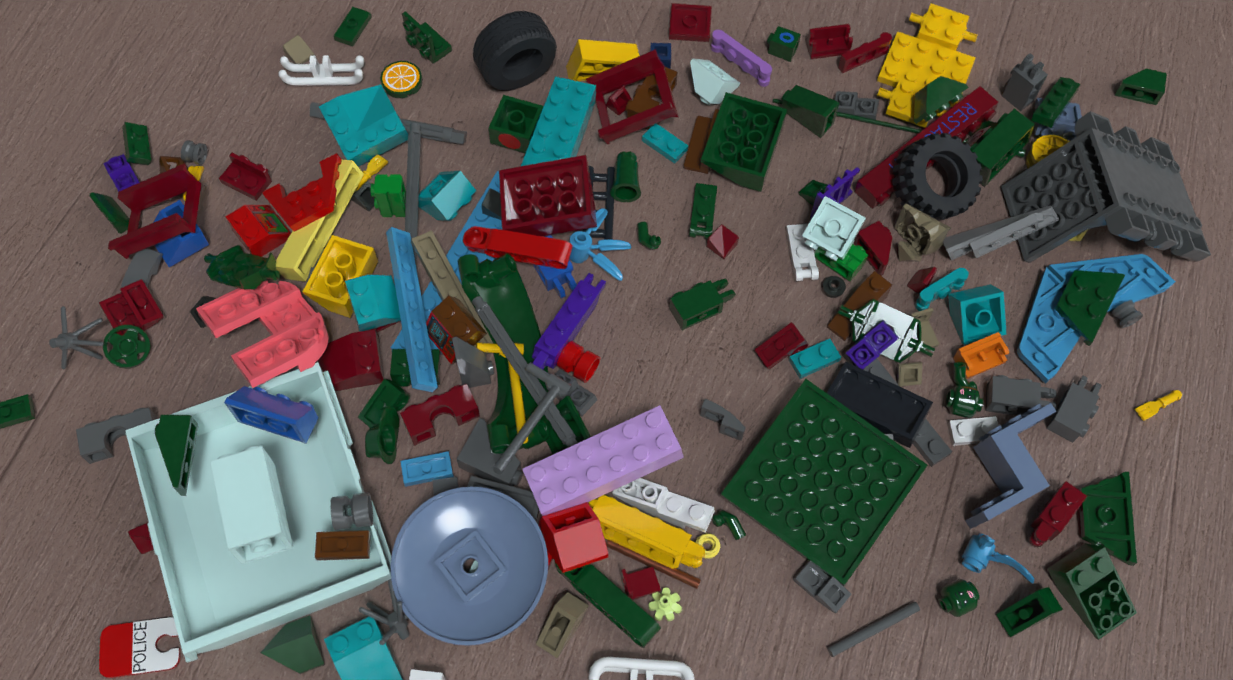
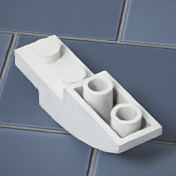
(665, 505)

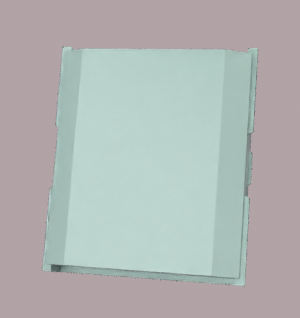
(208, 588)

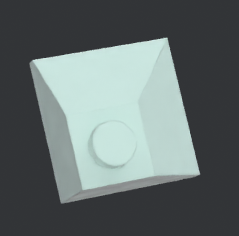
(711, 81)

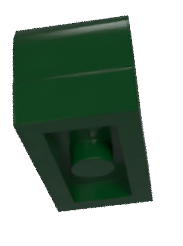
(386, 395)

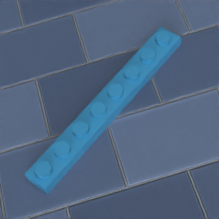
(411, 311)

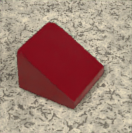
(922, 279)

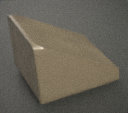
(297, 50)

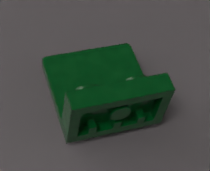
(425, 39)

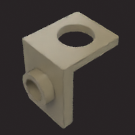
(928, 335)

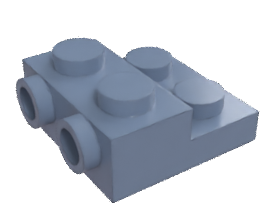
(1065, 124)

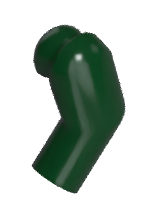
(960, 375)

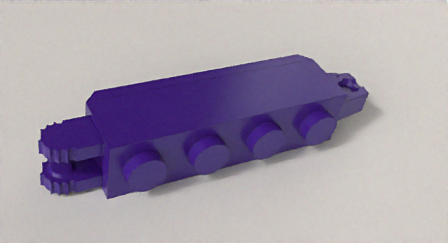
(567, 322)

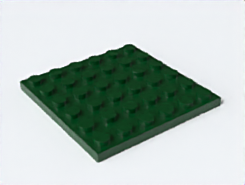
(824, 481)

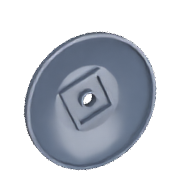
(431, 560)

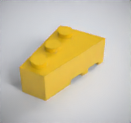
(597, 56)

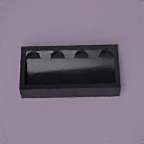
(881, 403)

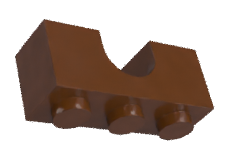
(646, 91)

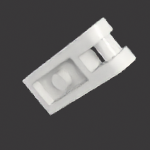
(801, 254)

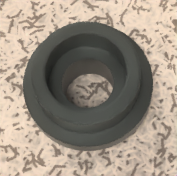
(831, 291)

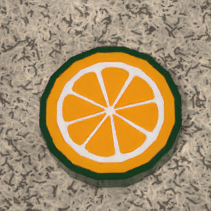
(401, 79)

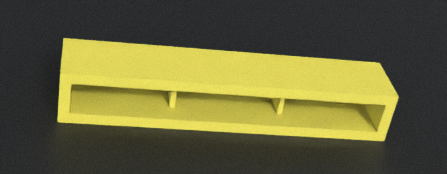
(307, 243)

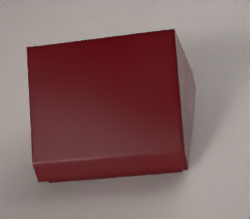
(618, 100)

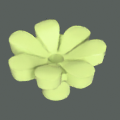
(665, 609)

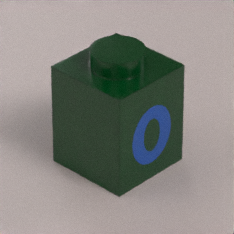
(783, 43)

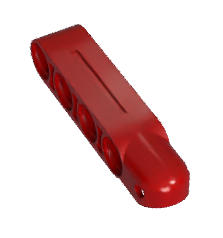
(521, 246)

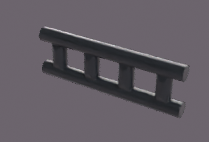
(607, 232)

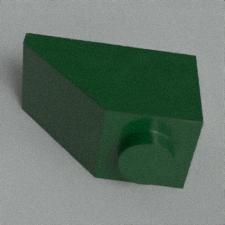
(1145, 86)
(1029, 611)

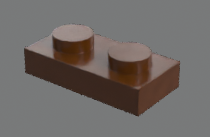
(342, 545)

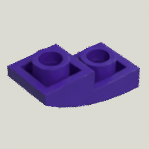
(121, 172)
(872, 344)

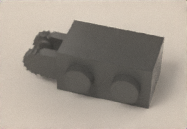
(1024, 83)
(1015, 396)
(1075, 410)

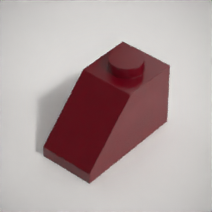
(877, 243)

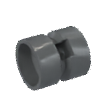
(360, 507)

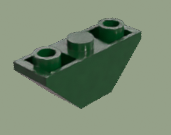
(936, 97)

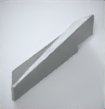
(997, 234)

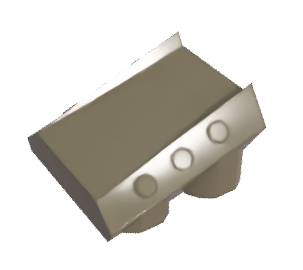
(921, 230)

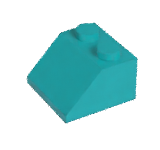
(446, 195)
(373, 301)
(978, 313)

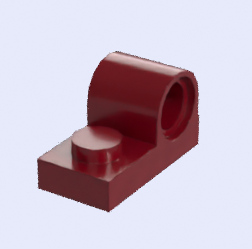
(782, 344)

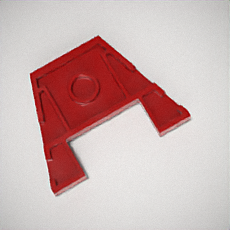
(309, 202)

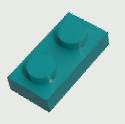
(665, 143)
(814, 358)

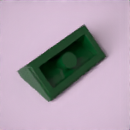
(111, 211)

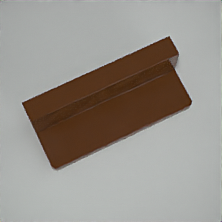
(698, 142)

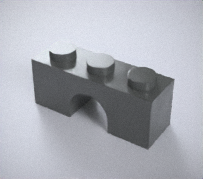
(97, 439)

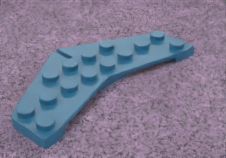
(1047, 335)

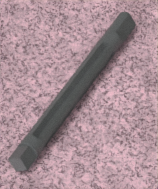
(427, 130)

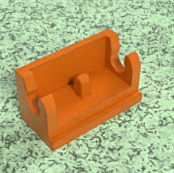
(982, 355)

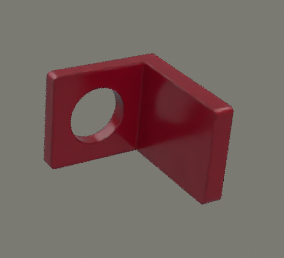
(640, 583)

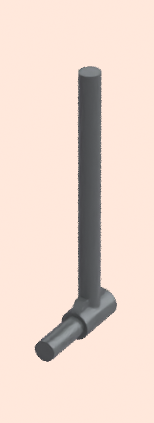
(556, 387)

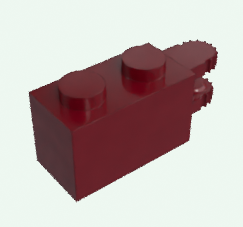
(1056, 514)

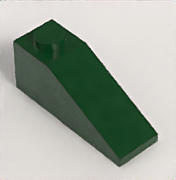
(176, 442)

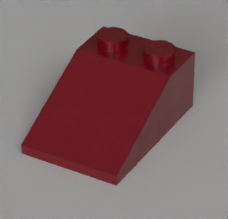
(353, 360)

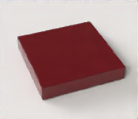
(690, 22)

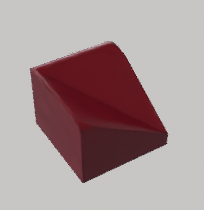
(722, 241)
(141, 538)

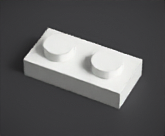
(969, 430)

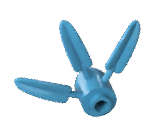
(583, 244)
(980, 551)

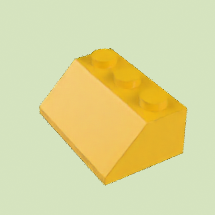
(338, 263)

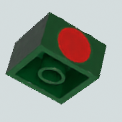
(514, 123)

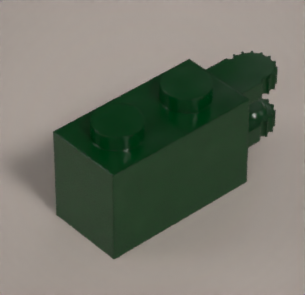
(699, 302)

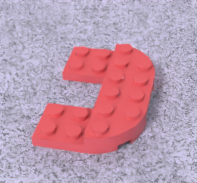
(295, 329)

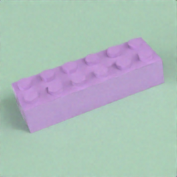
(603, 462)

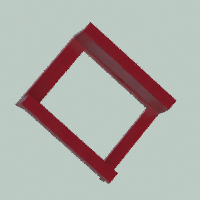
(624, 75)
(153, 192)

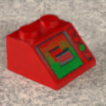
(258, 228)

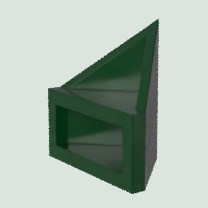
(296, 646)

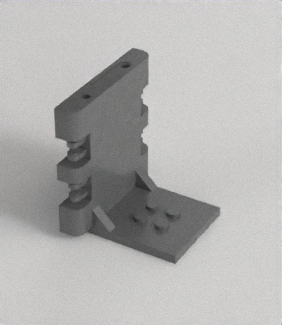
(1112, 183)

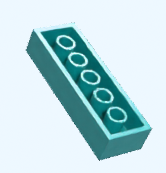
(561, 122)

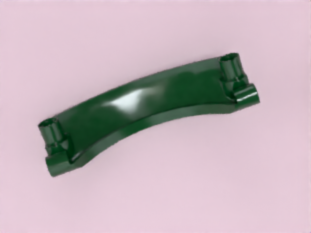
(506, 295)

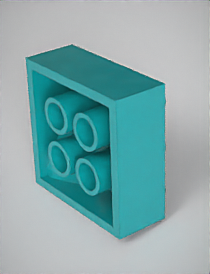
(364, 123)

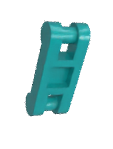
(941, 288)

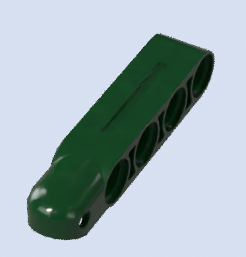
(613, 603)

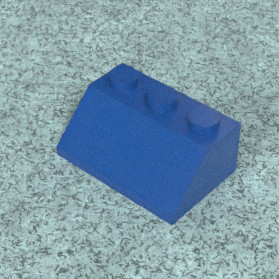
(273, 413)

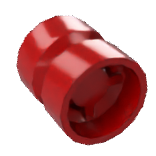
(577, 361)

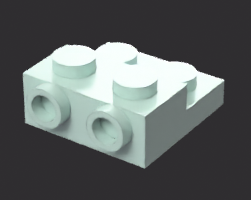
(833, 229)

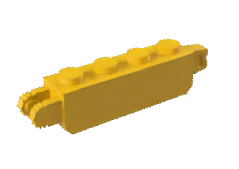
(646, 534)

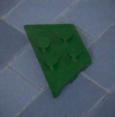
(1088, 300)
(1108, 517)

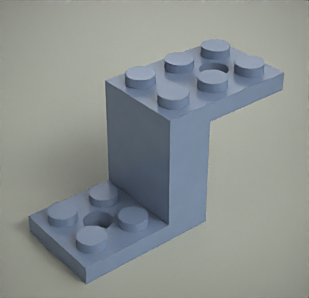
(1010, 464)

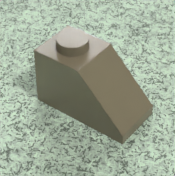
(562, 624)

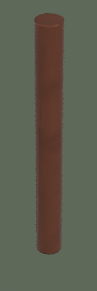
(674, 573)

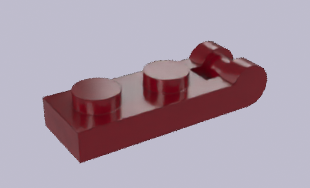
(865, 53)

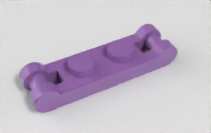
(741, 56)

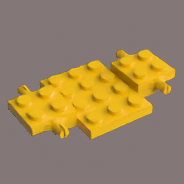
(920, 60)

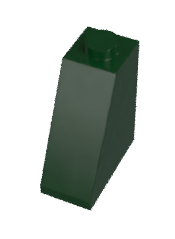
(810, 109)

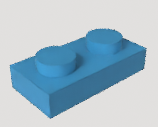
(426, 468)

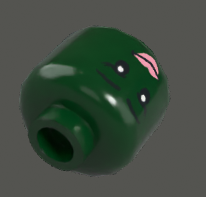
(964, 401)
(959, 598)

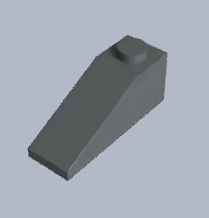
(472, 364)

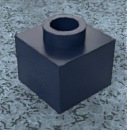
(663, 51)

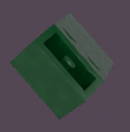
(1093, 589)

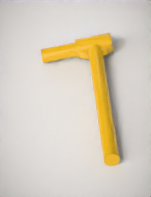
(515, 382)

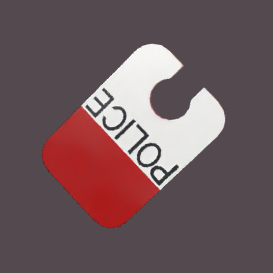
(133, 649)

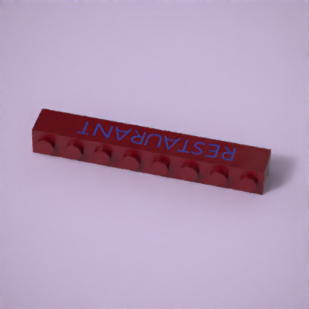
(958, 121)

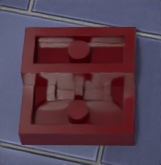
(132, 307)

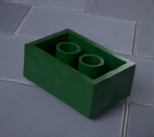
(1002, 144)

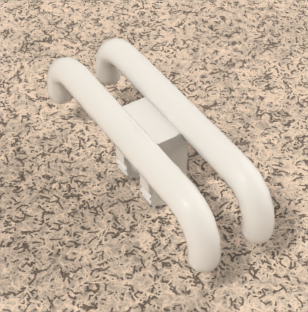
(322, 72)
(640, 666)

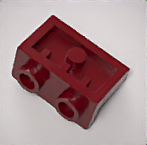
(246, 176)

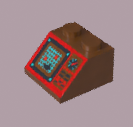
(449, 321)

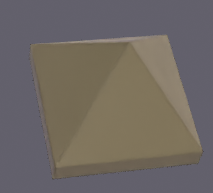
(907, 252)
(910, 374)

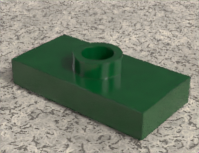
(352, 26)

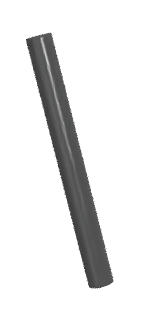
(873, 629)

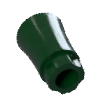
(626, 178)

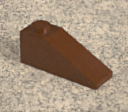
(872, 288)

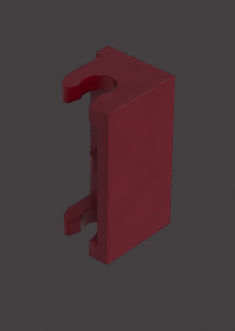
(828, 41)

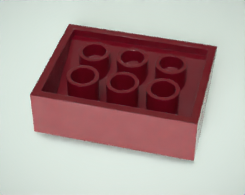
(547, 197)

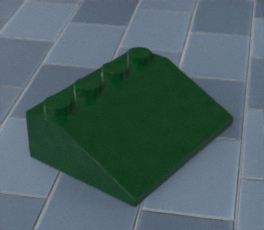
(744, 140)

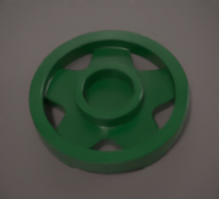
(126, 346)

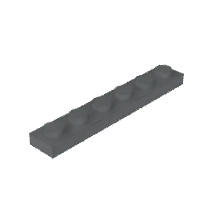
(928, 440)

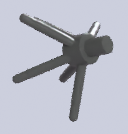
(70, 340)
(396, 620)

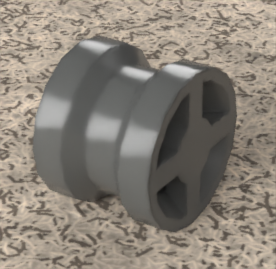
(194, 152)
(1127, 314)

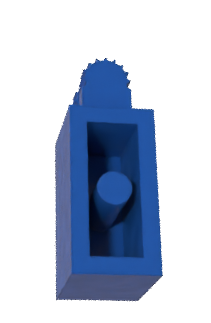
(554, 278)

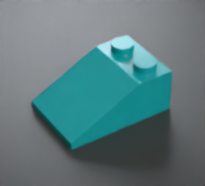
(359, 653)

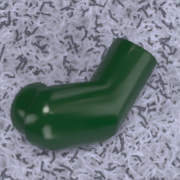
(651, 242)
(731, 521)

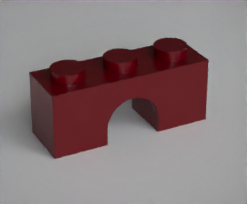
(456, 402)

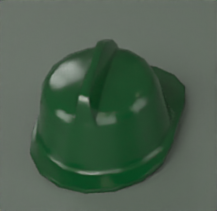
(382, 437)

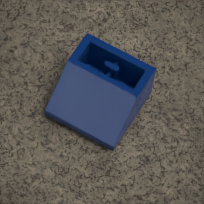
(182, 245)

